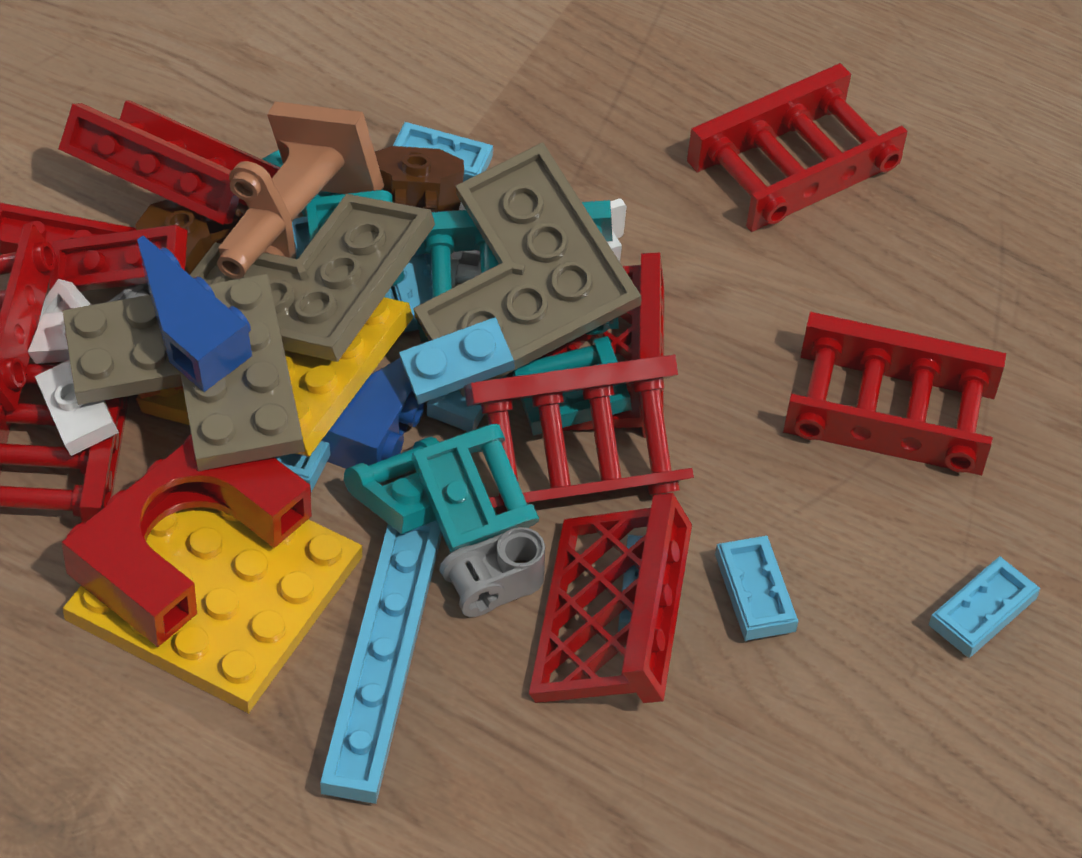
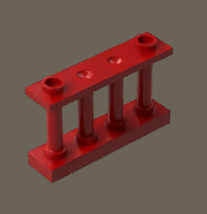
(795, 110)
(159, 156)
(21, 308)
(902, 356)
(597, 385)
(96, 462)

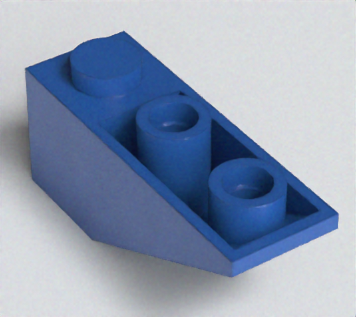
(197, 329)
(375, 419)

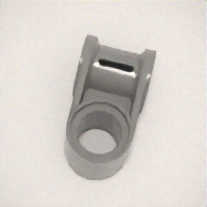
(493, 571)

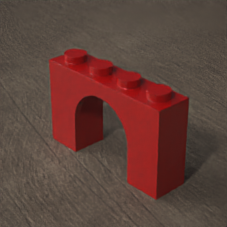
(134, 581)

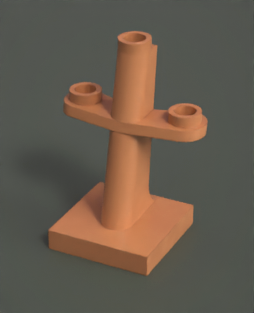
(319, 153)

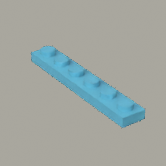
(381, 664)

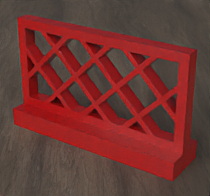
(645, 334)
(655, 594)

